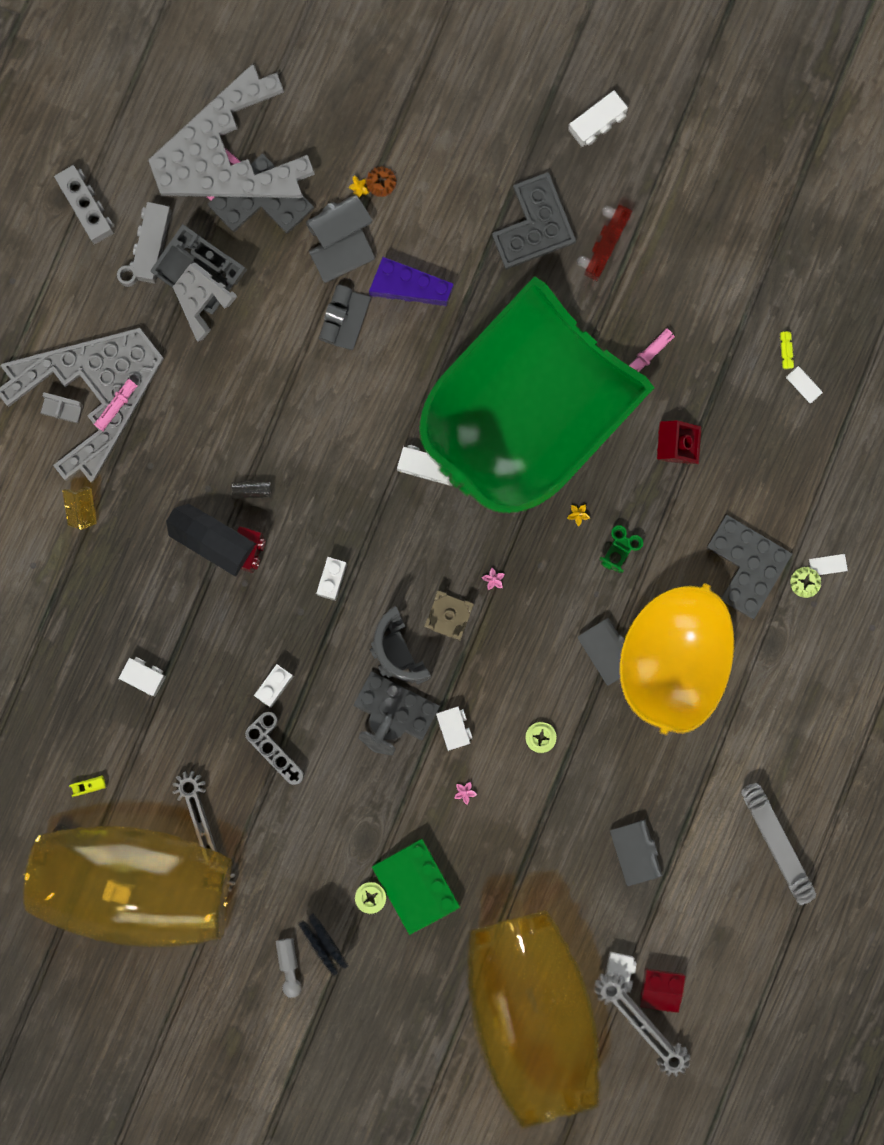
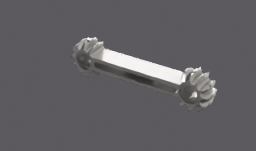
(202, 829)
(778, 844)
(642, 1023)

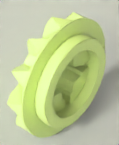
(798, 587)
(548, 731)
(371, 888)

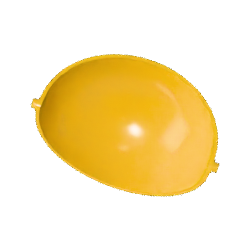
(678, 658)

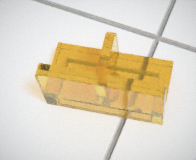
(79, 508)

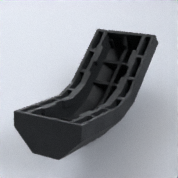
(209, 538)

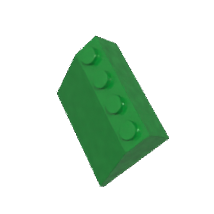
(416, 886)

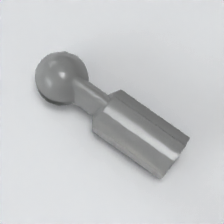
(288, 964)

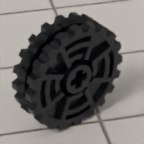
(323, 944)

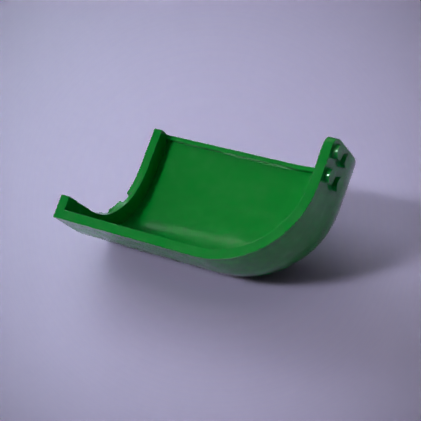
(526, 404)

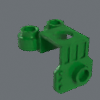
(622, 546)

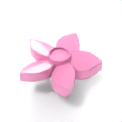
(493, 579)
(465, 792)

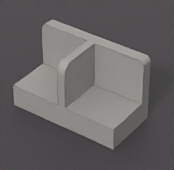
(62, 408)

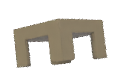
(449, 616)

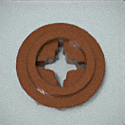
(377, 189)

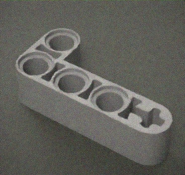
(277, 751)

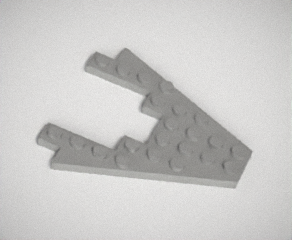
(197, 161)
(105, 368)

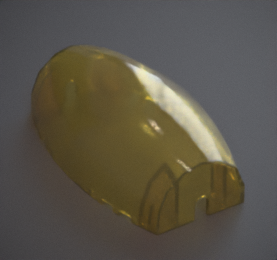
(128, 886)
(532, 1019)

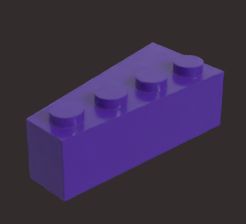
(408, 284)

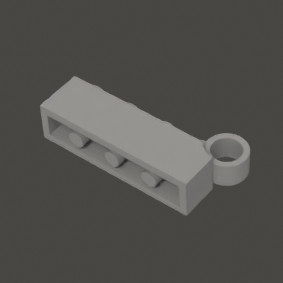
(150, 244)

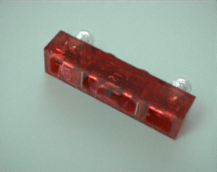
(604, 249)

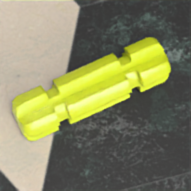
(786, 350)

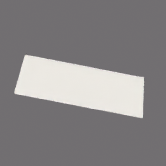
(804, 384)
(829, 564)

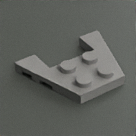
(194, 292)

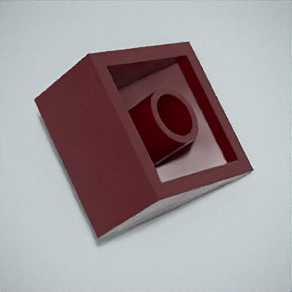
(679, 442)
(662, 990)

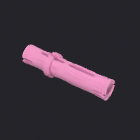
(643, 359)
(118, 401)

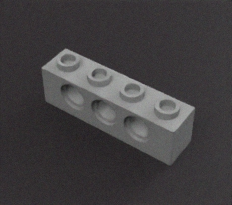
(71, 177)

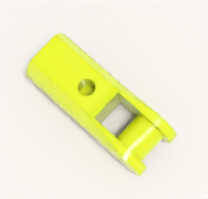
(90, 785)

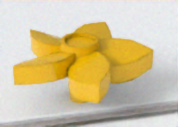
(359, 187)
(579, 514)

